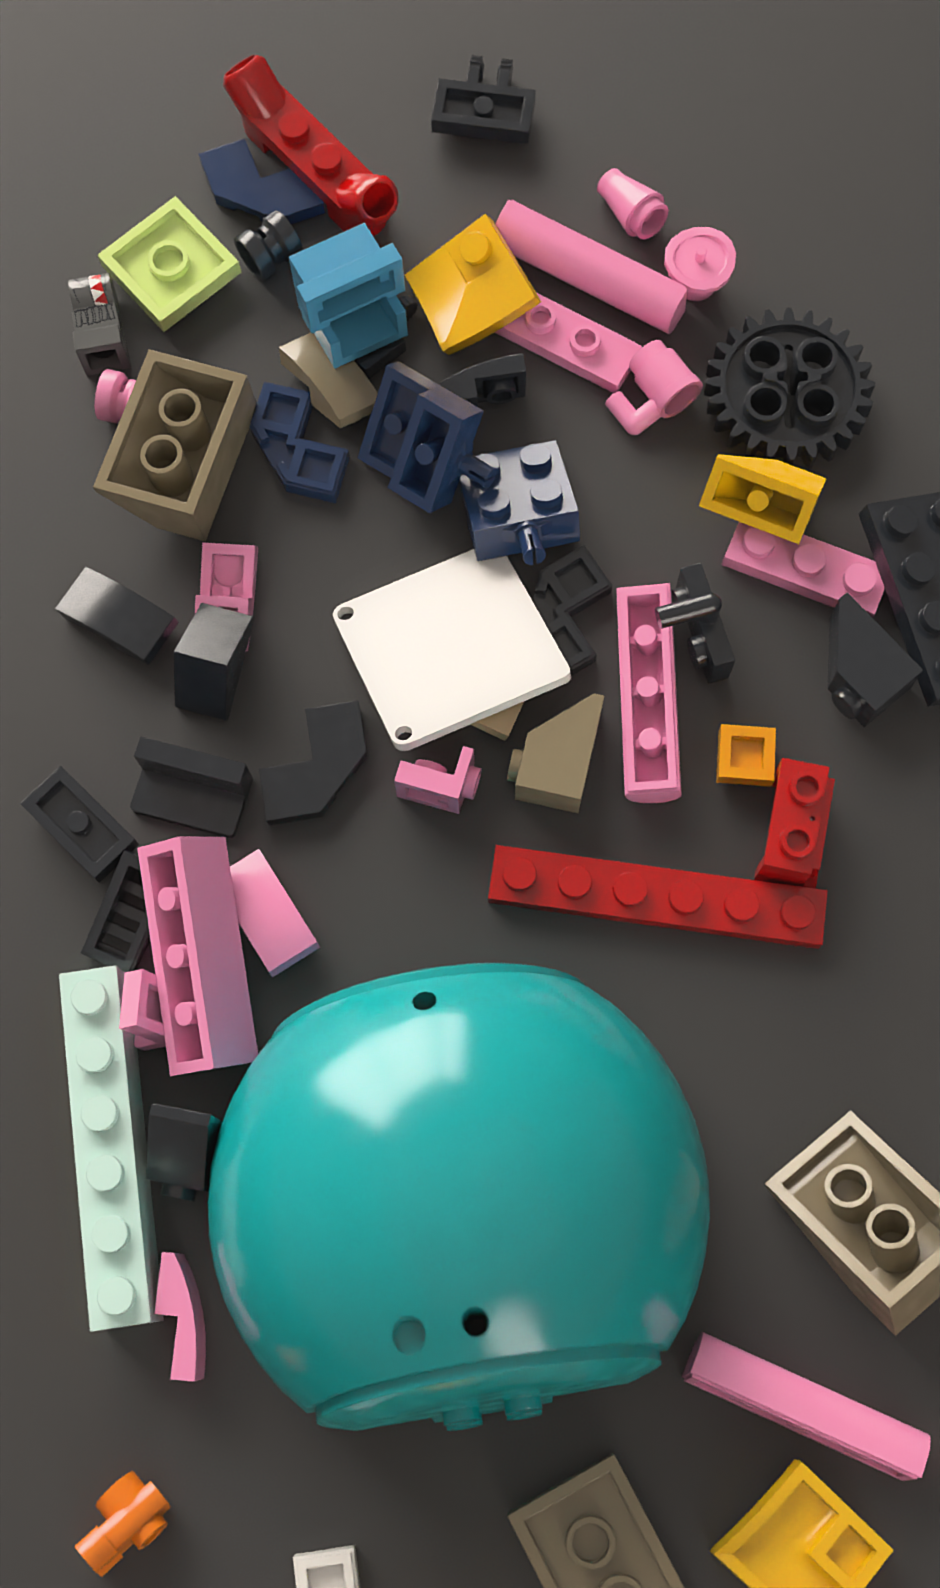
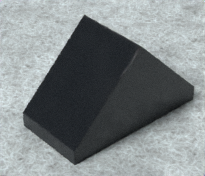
(211, 660)

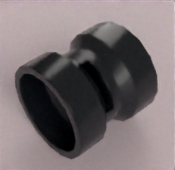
(268, 245)

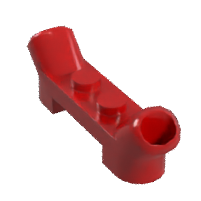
(310, 150)

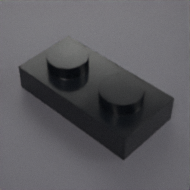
(79, 823)

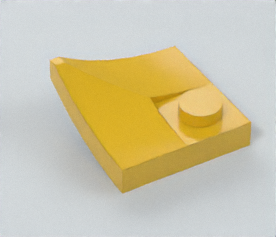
(471, 286)
(802, 1538)

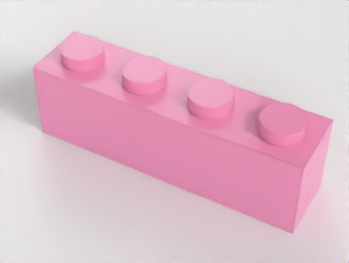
(197, 954)

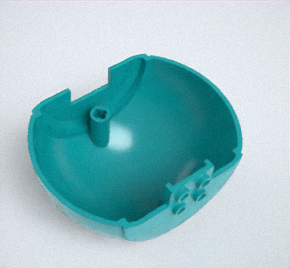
(451, 1162)

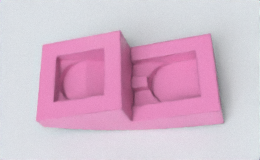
(228, 577)
(269, 915)
(180, 1297)

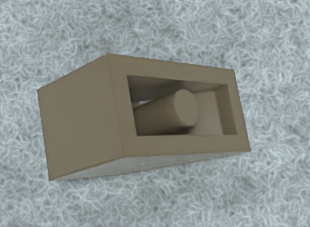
(557, 757)

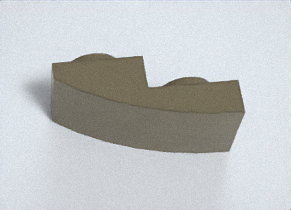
(337, 393)

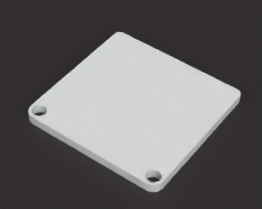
(450, 647)

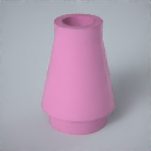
(634, 204)

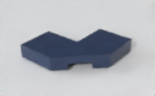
(238, 185)
(300, 464)

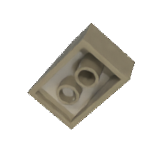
(867, 1219)

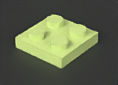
(169, 263)

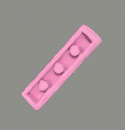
(592, 267)
(648, 696)
(807, 1408)

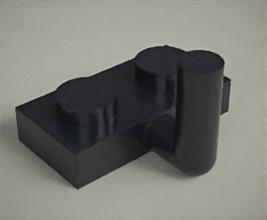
(700, 609)

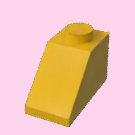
(763, 494)

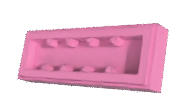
(574, 343)

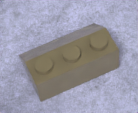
(177, 443)

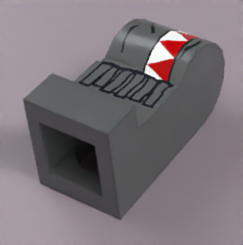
(97, 324)

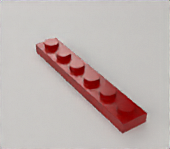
(658, 896)

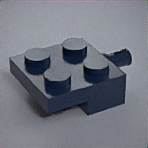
(423, 439)
(524, 507)

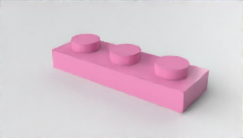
(805, 568)

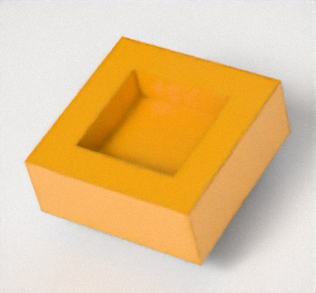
(746, 755)

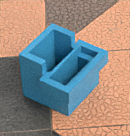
(350, 294)

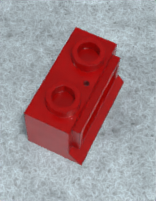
(797, 824)

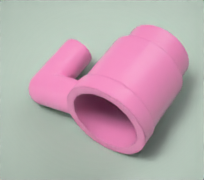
(663, 380)

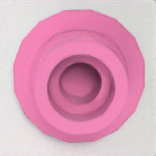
(700, 261)

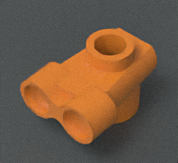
(131, 1516)

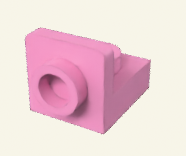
(433, 786)
(142, 1010)

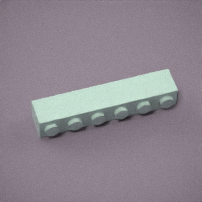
(109, 1152)

